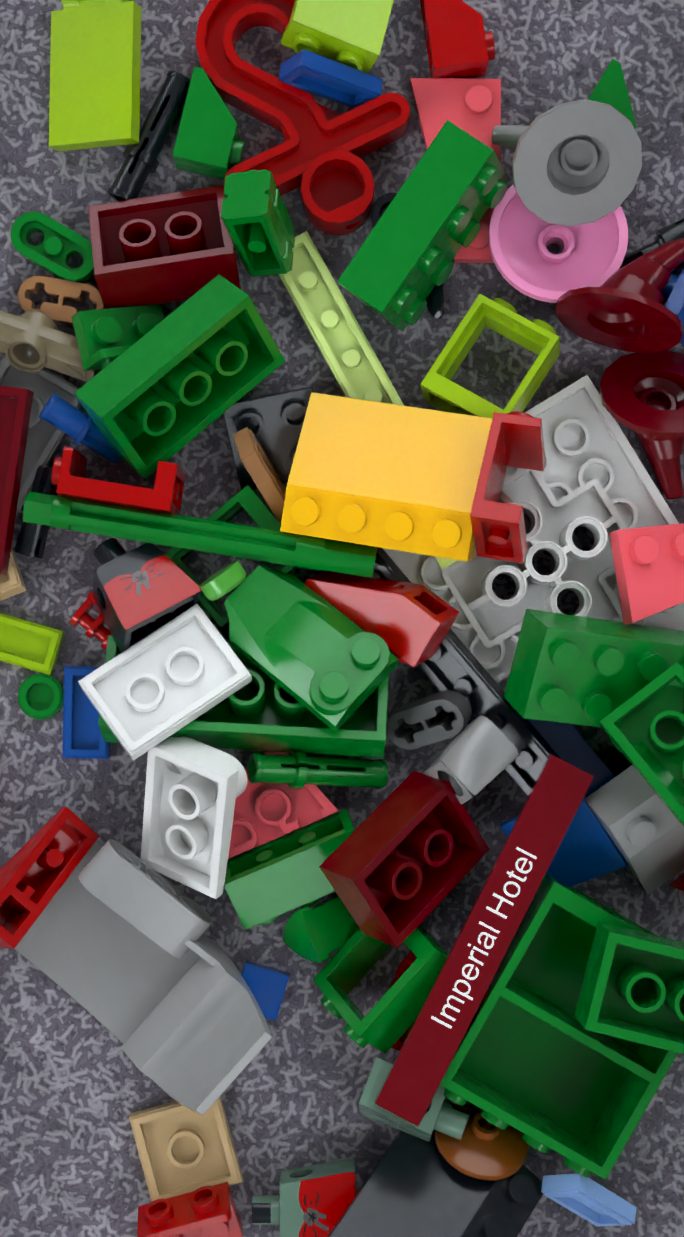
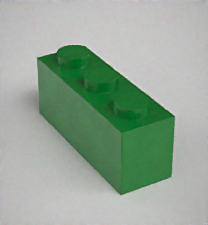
(285, 871)

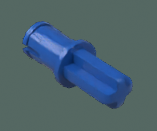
(77, 426)

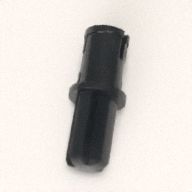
(33, 536)

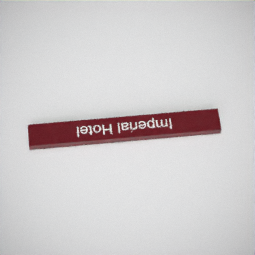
(483, 940)

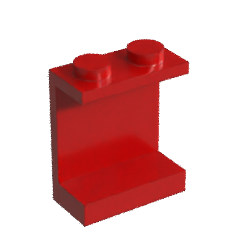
(500, 527)

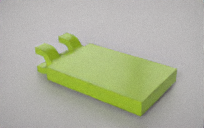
(95, 74)

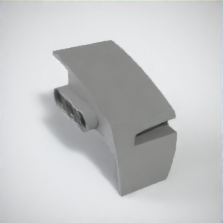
(149, 974)

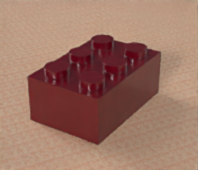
(405, 858)

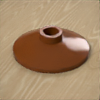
(484, 1149)

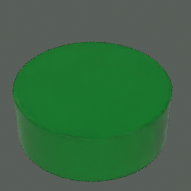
(41, 696)

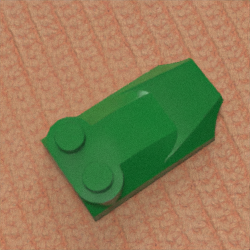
(306, 644)
(651, 736)

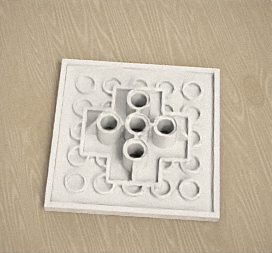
(586, 482)

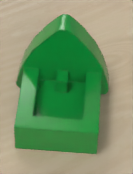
(319, 929)

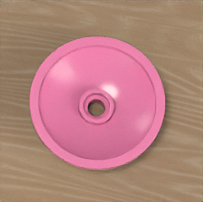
(521, 254)

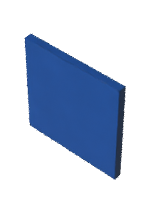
(584, 850)

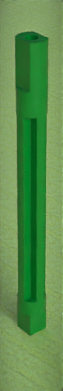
(199, 534)

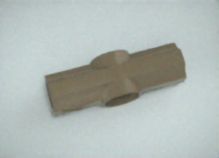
(36, 343)

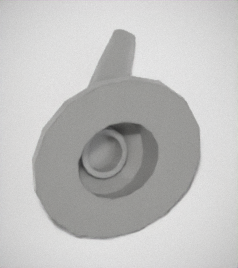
(573, 161)

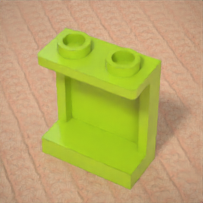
(339, 30)

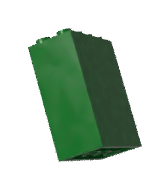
(534, 1060)

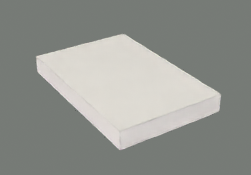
(165, 681)

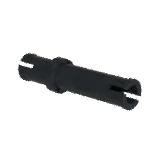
(142, 157)

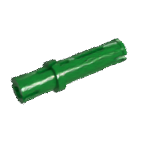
(300, 769)

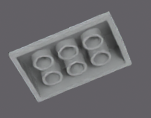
(640, 828)

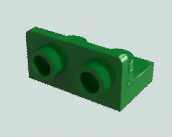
(110, 332)

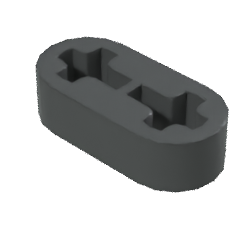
(425, 711)

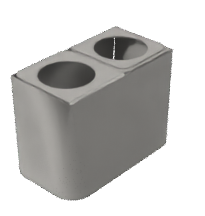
(473, 758)

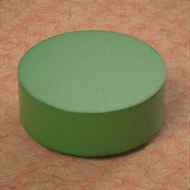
(223, 580)

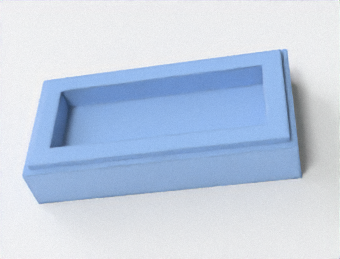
(588, 1199)

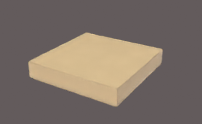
(184, 1148)

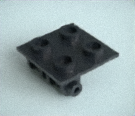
(276, 425)

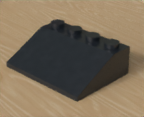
(424, 1196)

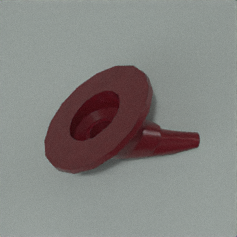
(628, 306)
(648, 397)

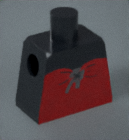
(139, 590)

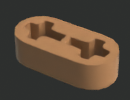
(59, 289)

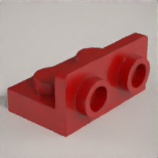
(200, 1213)

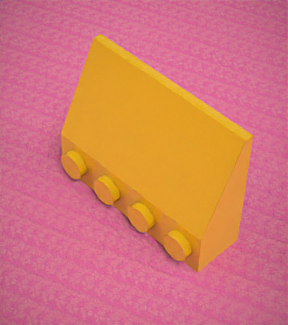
(386, 476)

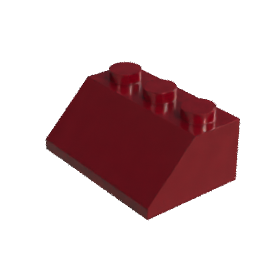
(160, 247)

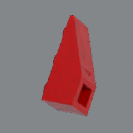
(400, 612)

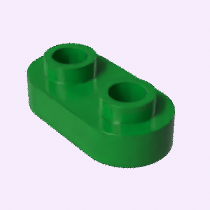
(56, 247)

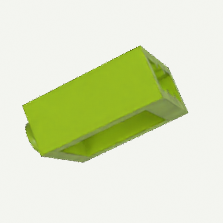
(503, 319)

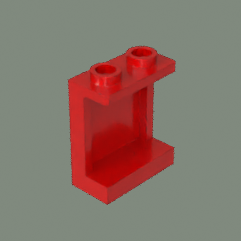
(166, 497)

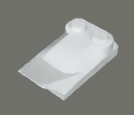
(190, 812)

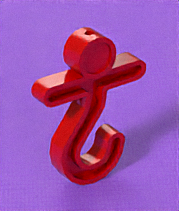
(319, 145)

